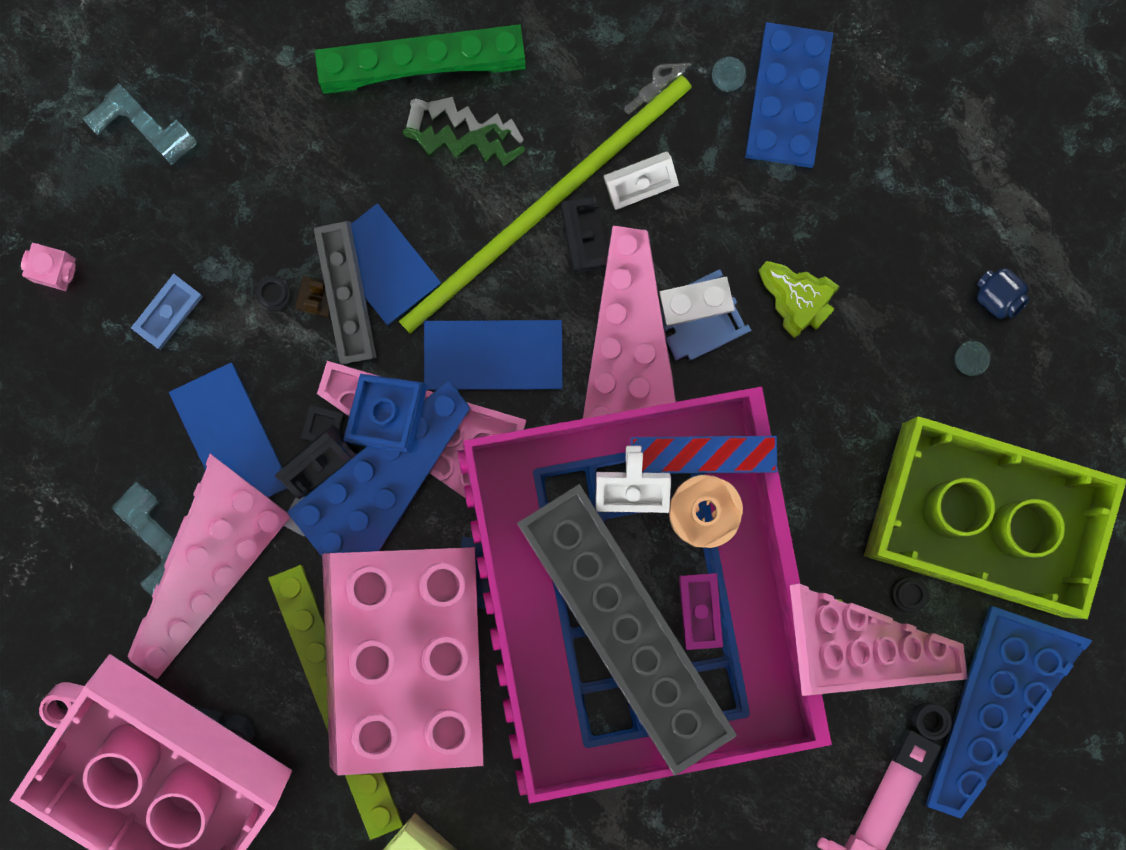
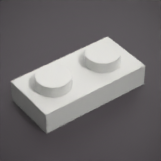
(641, 180)
(696, 301)

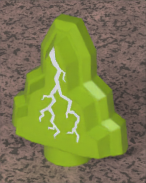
(798, 297)

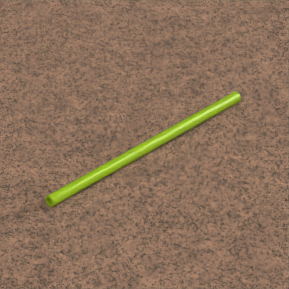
(545, 204)

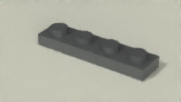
(345, 292)

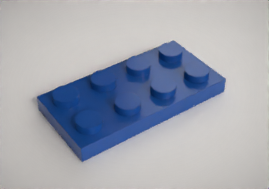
(789, 95)

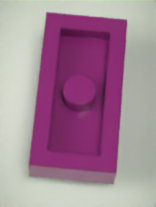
(700, 611)

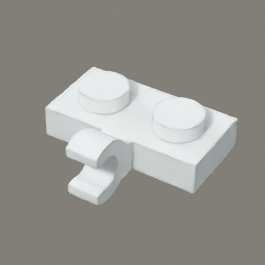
(633, 489)

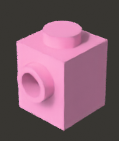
(48, 266)

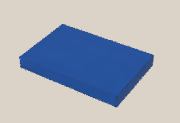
(389, 266)

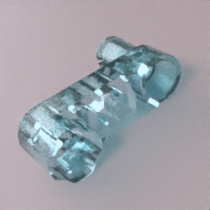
(171, 142)
(134, 510)

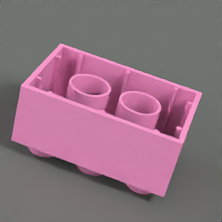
(402, 660)
(149, 772)

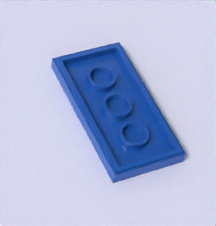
(493, 354)
(228, 427)

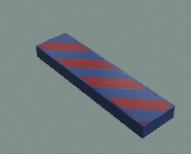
(708, 454)

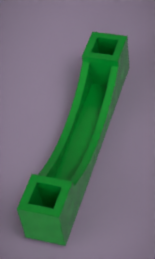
(474, 50)

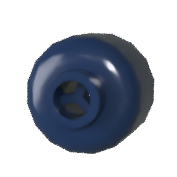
(1003, 293)

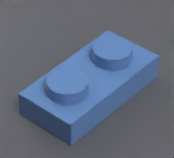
(167, 312)

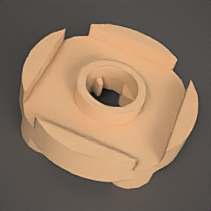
(725, 517)

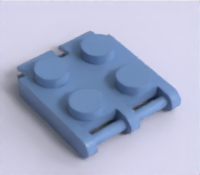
(704, 335)

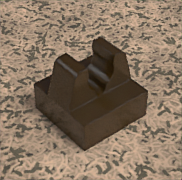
(313, 297)

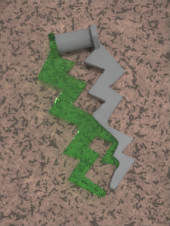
(476, 135)

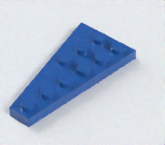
(373, 490)
(1005, 690)

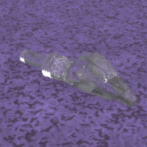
(652, 89)

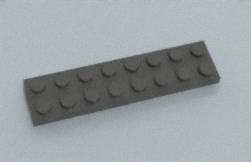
(627, 629)

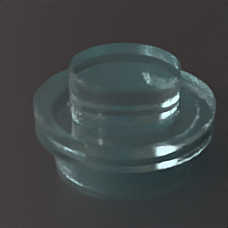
(728, 73)
(972, 358)

